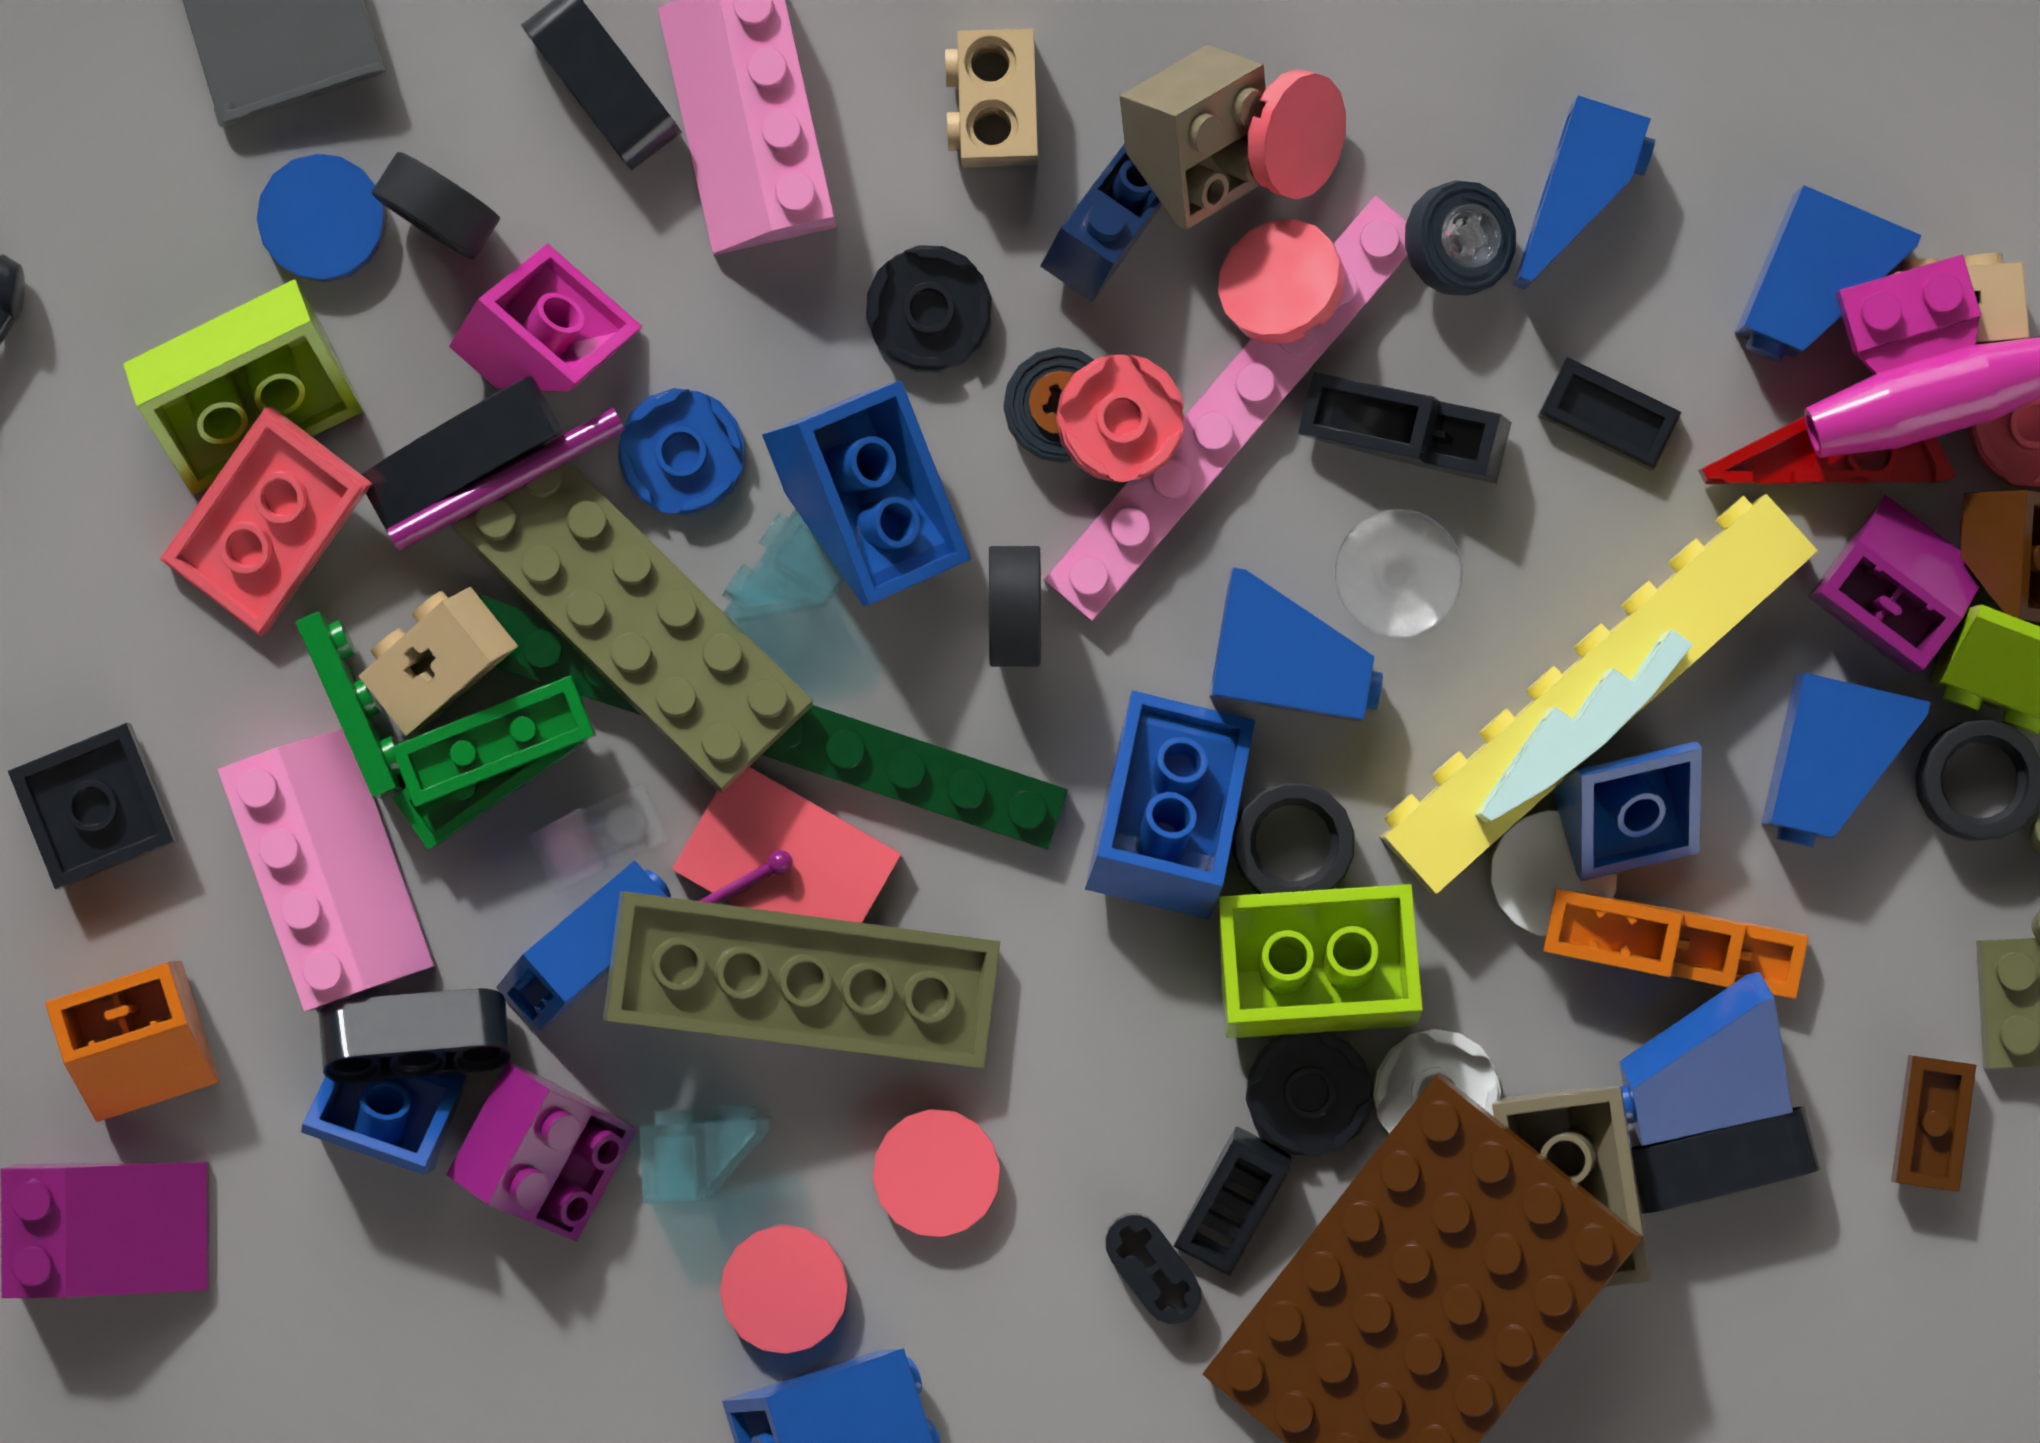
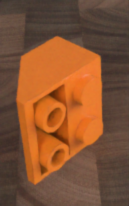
(133, 1040)

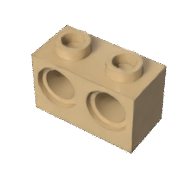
(1009, 98)

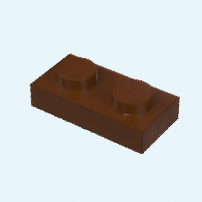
(1933, 1123)

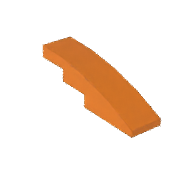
(1673, 942)

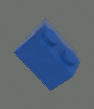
(869, 491)
(1171, 805)

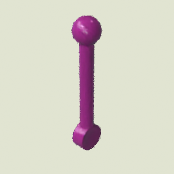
(778, 863)

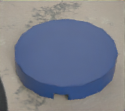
(320, 217)
(681, 452)

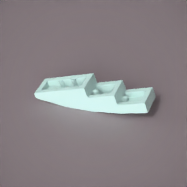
(1564, 742)

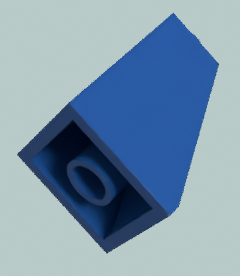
(844, 1403)

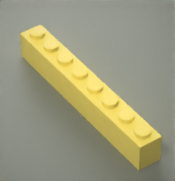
(1700, 601)

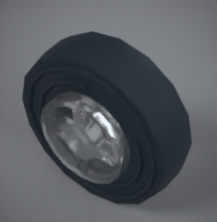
(1480, 224)

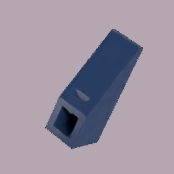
(1102, 228)

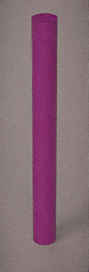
(505, 479)

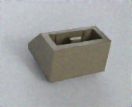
(1192, 131)

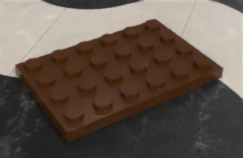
(1425, 1288)

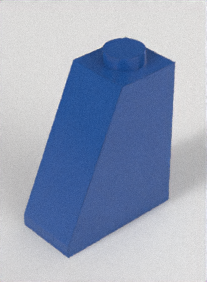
(1813, 256)
(1288, 657)
(1833, 753)
(573, 953)
(1710, 1068)

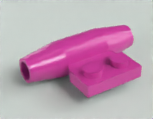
(1928, 373)

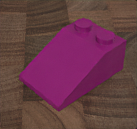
(104, 1229)

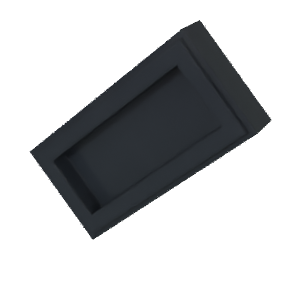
(1609, 413)

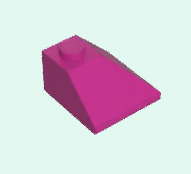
(543, 325)

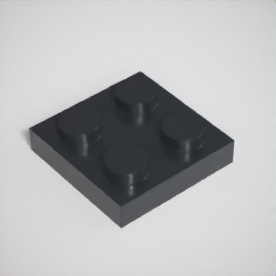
(92, 806)

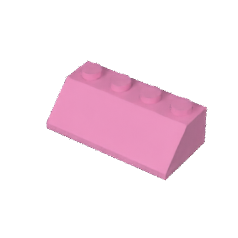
(746, 121)
(325, 869)

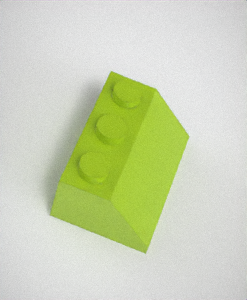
(219, 377)
(1993, 663)
(1319, 961)

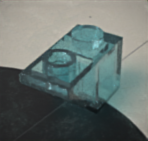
(788, 577)
(695, 1157)

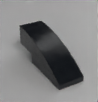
(1405, 427)
(461, 451)

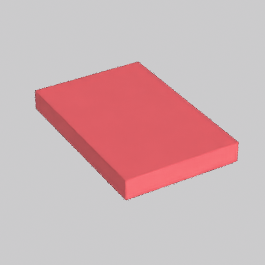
(265, 521)
(834, 863)

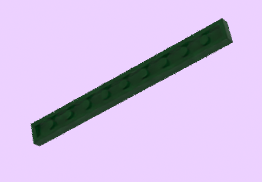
(833, 746)

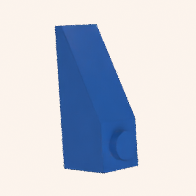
(1589, 169)

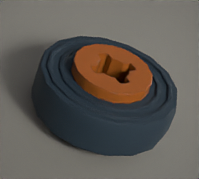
(1030, 392)

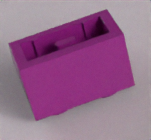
(1898, 586)
(541, 1152)

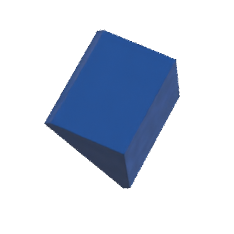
(1633, 811)
(388, 1119)

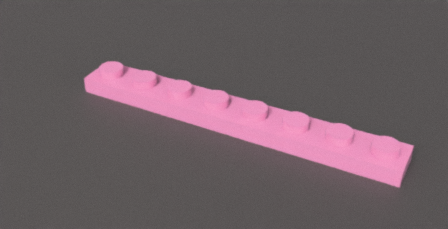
(1222, 425)

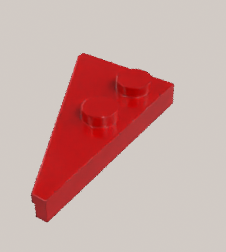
(1790, 459)

